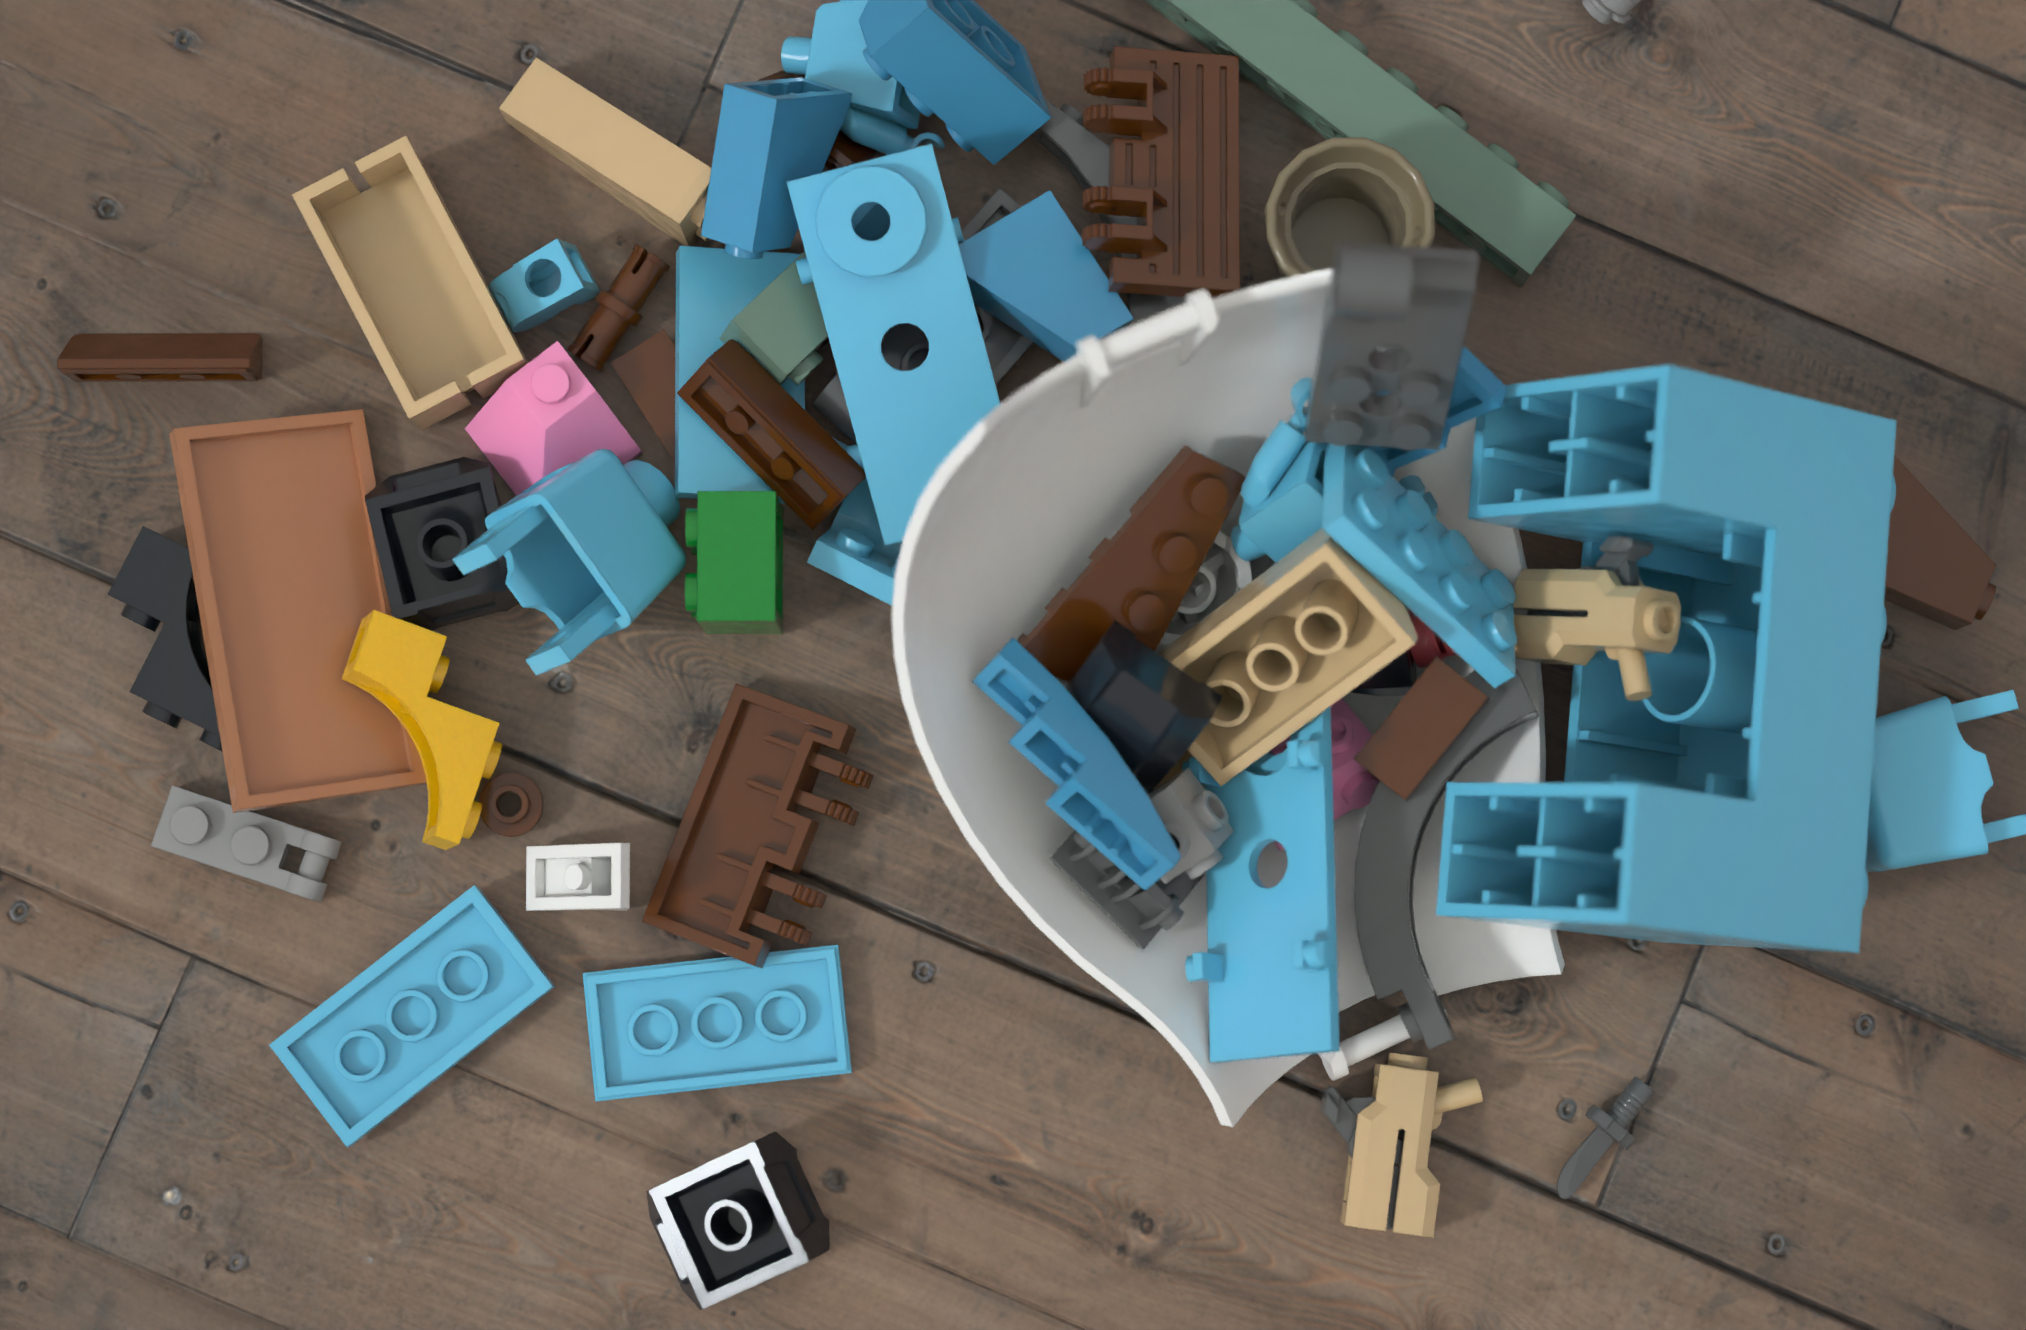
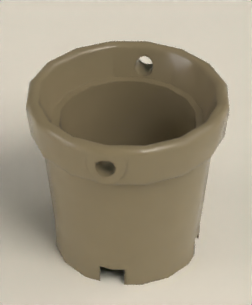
(1348, 195)

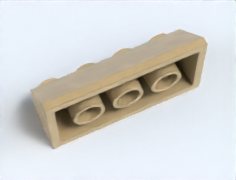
(1288, 650)

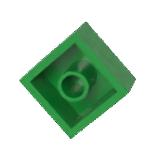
(737, 562)

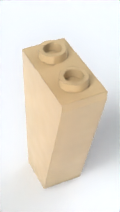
(611, 150)

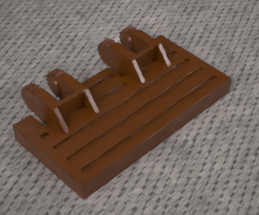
(1174, 177)
(746, 823)

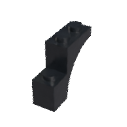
(175, 676)

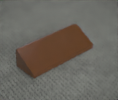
(163, 357)
(772, 433)

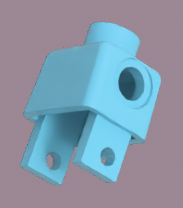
(584, 549)
(1932, 786)

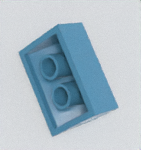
(958, 67)

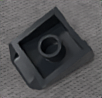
(418, 529)
(1142, 703)
(738, 1220)

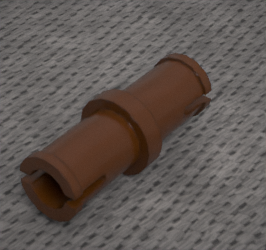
(618, 308)

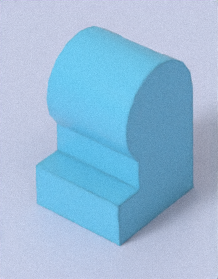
(543, 285)

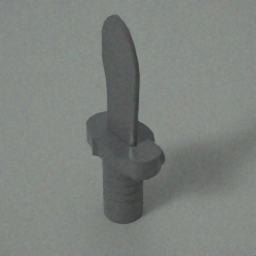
(1610, 1128)

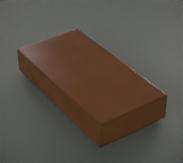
(1421, 728)

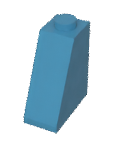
(763, 140)
(1042, 279)

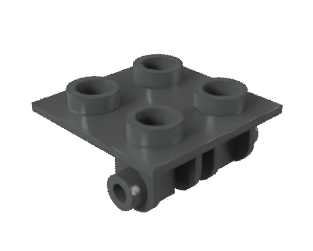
(1130, 907)

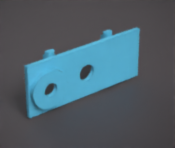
(864, 287)
(1273, 946)

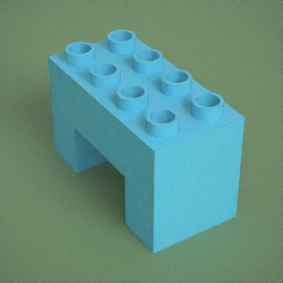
(1747, 774)

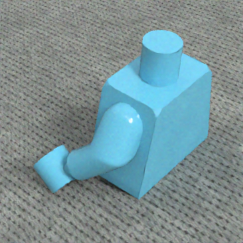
(835, 58)
(1287, 487)

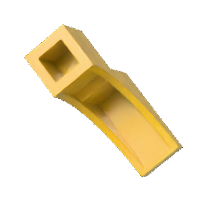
(456, 747)

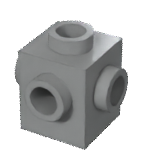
(1194, 822)

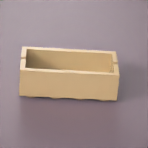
(411, 283)

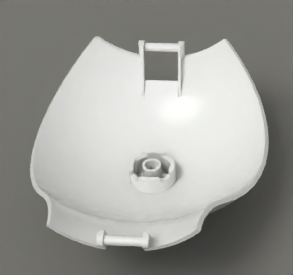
(1017, 523)

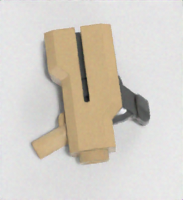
(1597, 610)
(1391, 1144)

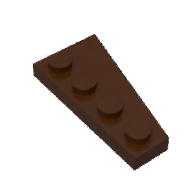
(1144, 566)

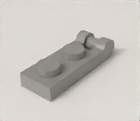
(243, 843)

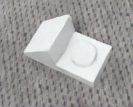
(578, 877)

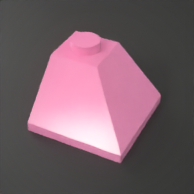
(545, 421)

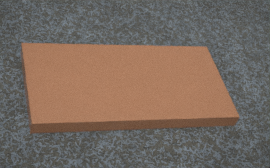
(280, 593)

